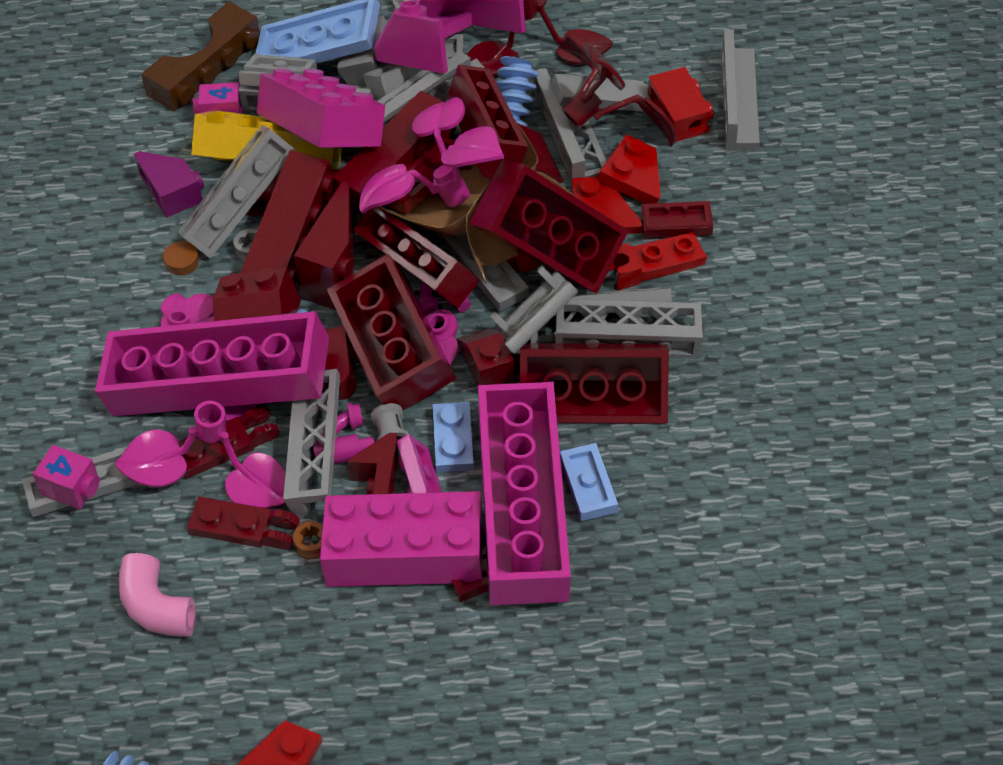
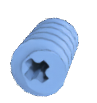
(515, 83)

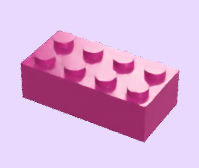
(320, 108)
(402, 539)

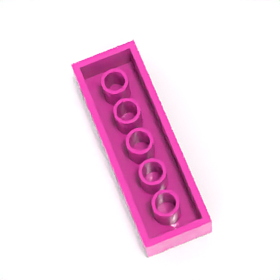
(213, 361)
(523, 494)

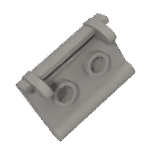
(535, 310)

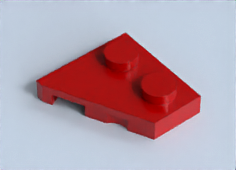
(633, 170)
(607, 202)

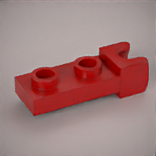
(656, 259)

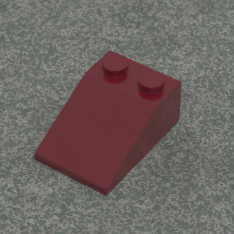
(327, 250)

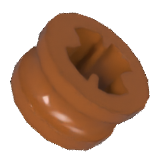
(308, 529)

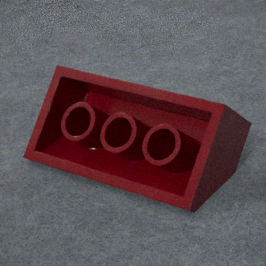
(601, 380)

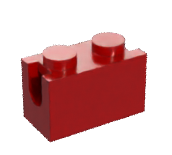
(681, 101)

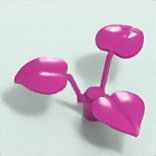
(469, 148)
(157, 461)

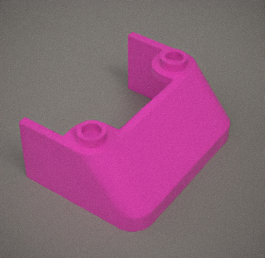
(418, 28)

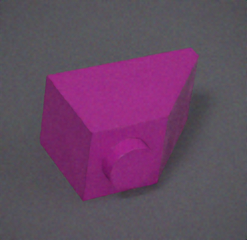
(169, 182)

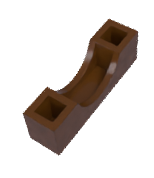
(177, 79)

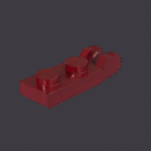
(206, 455)
(241, 523)

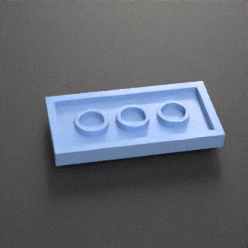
(323, 33)

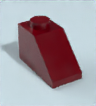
(488, 357)

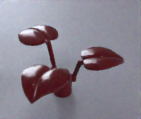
(490, 52)
(587, 103)

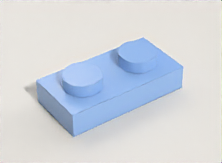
(453, 437)
(588, 482)

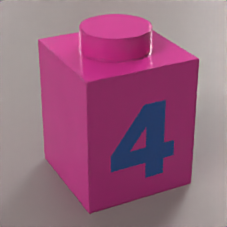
(218, 97)
(66, 477)

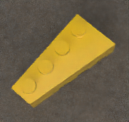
(226, 134)

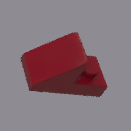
(376, 465)

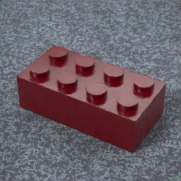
(548, 226)
(391, 334)

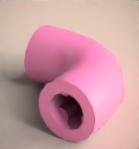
(148, 604)

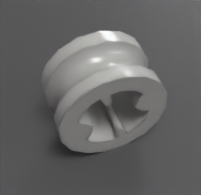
(242, 240)

